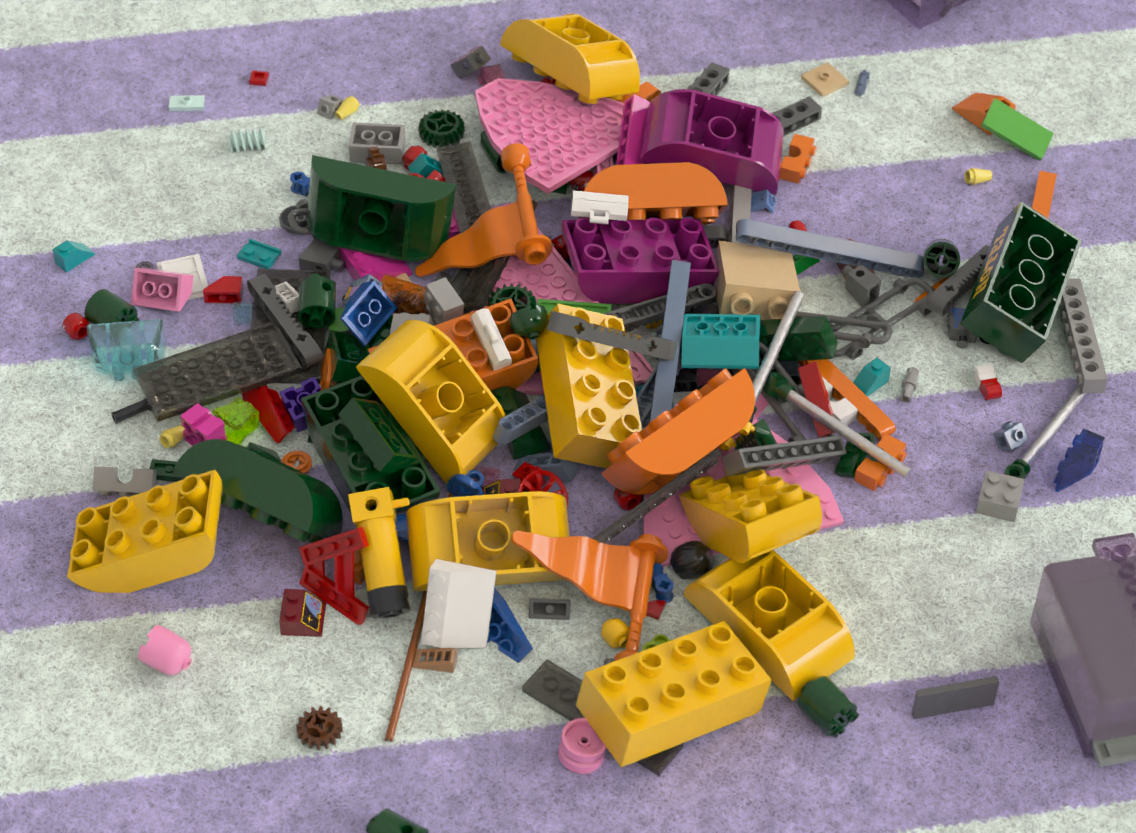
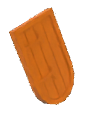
(326, 370)

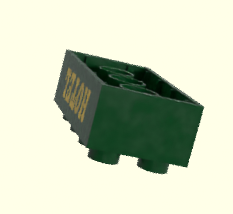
(1021, 283)

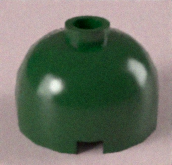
(529, 322)

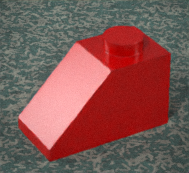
(224, 290)

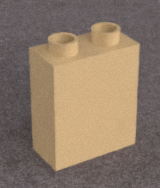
(754, 280)

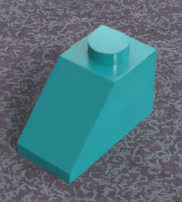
(425, 165)
(71, 254)
(872, 376)

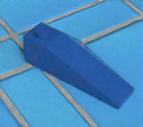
(506, 631)

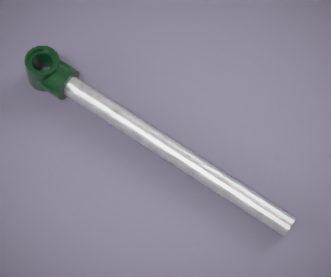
(776, 345)
(777, 386)
(1021, 467)

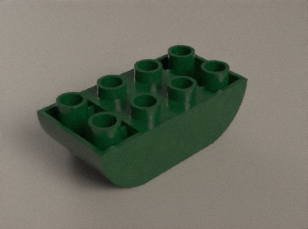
(378, 210)
(345, 457)
(267, 489)

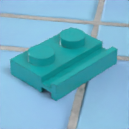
(259, 254)

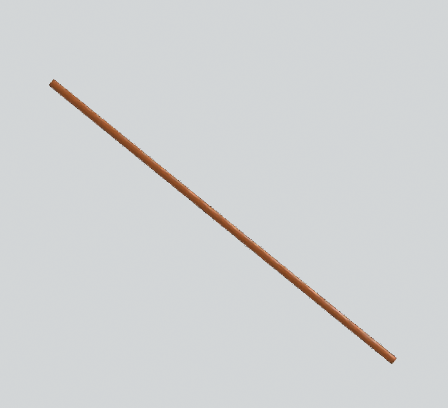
(407, 668)

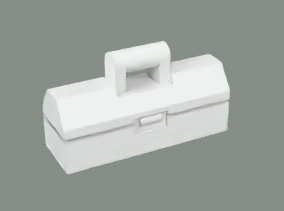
(599, 206)
(491, 339)

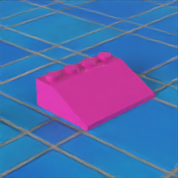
(363, 263)

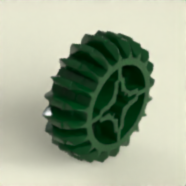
(441, 128)
(514, 293)

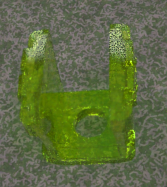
(239, 419)

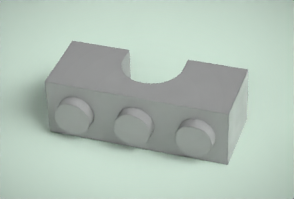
(107, 481)

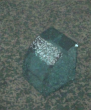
(243, 311)

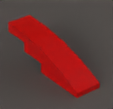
(816, 393)

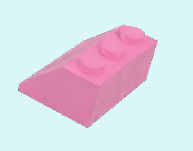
(161, 289)

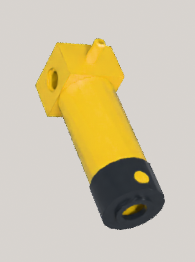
(382, 558)

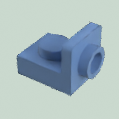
(762, 200)

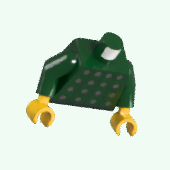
(751, 436)

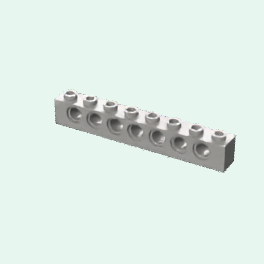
(1082, 339)

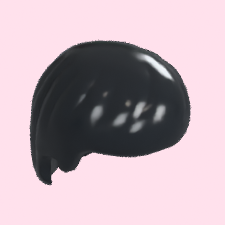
(692, 560)

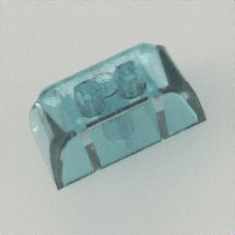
(126, 345)

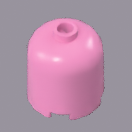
(165, 651)

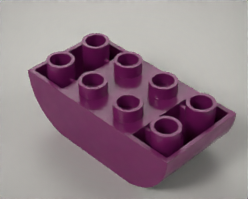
(718, 133)
(634, 257)

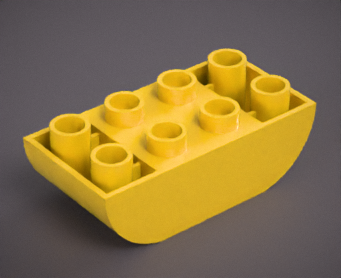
(576, 55)
(434, 396)
(750, 513)
(479, 534)
(147, 536)
(777, 618)

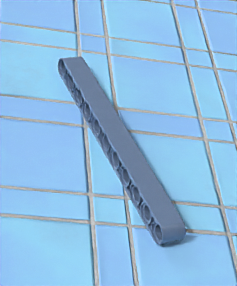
(829, 248)
(671, 330)

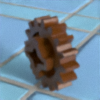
(375, 159)
(408, 303)
(309, 728)

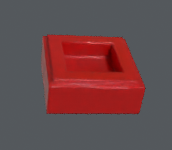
(259, 78)

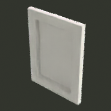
(188, 265)

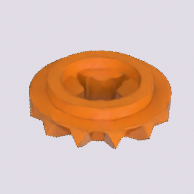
(304, 460)

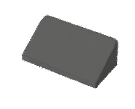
(549, 609)

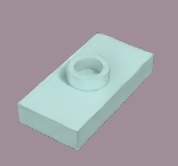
(187, 103)

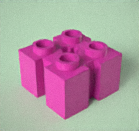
(201, 425)

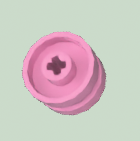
(580, 747)

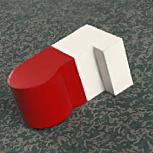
(987, 382)

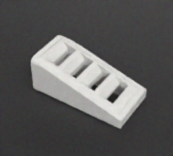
(289, 297)

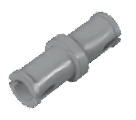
(909, 384)

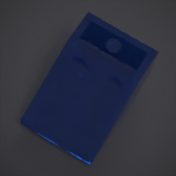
(1079, 459)

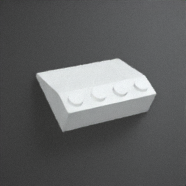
(458, 605)

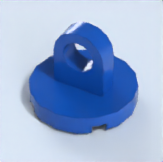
(465, 486)

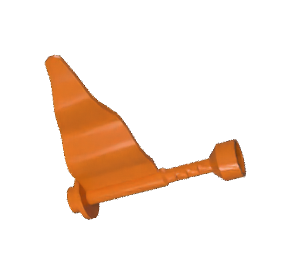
(498, 231)
(602, 571)

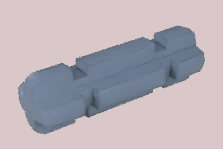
(862, 83)

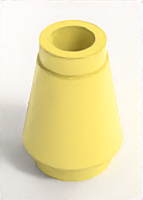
(347, 107)
(976, 176)
(172, 436)

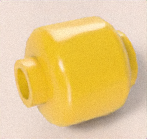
(615, 633)

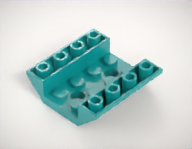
(721, 341)

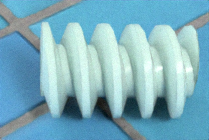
(247, 139)

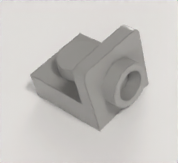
(328, 105)

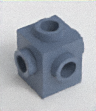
(1010, 436)

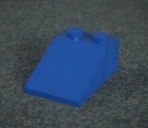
(367, 311)

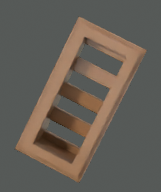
(442, 665)

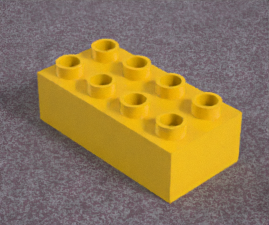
(587, 391)
(672, 693)

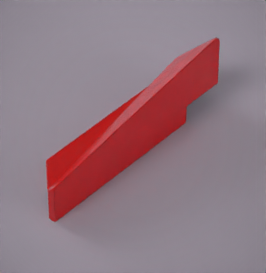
(271, 411)

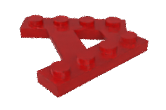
(341, 592)

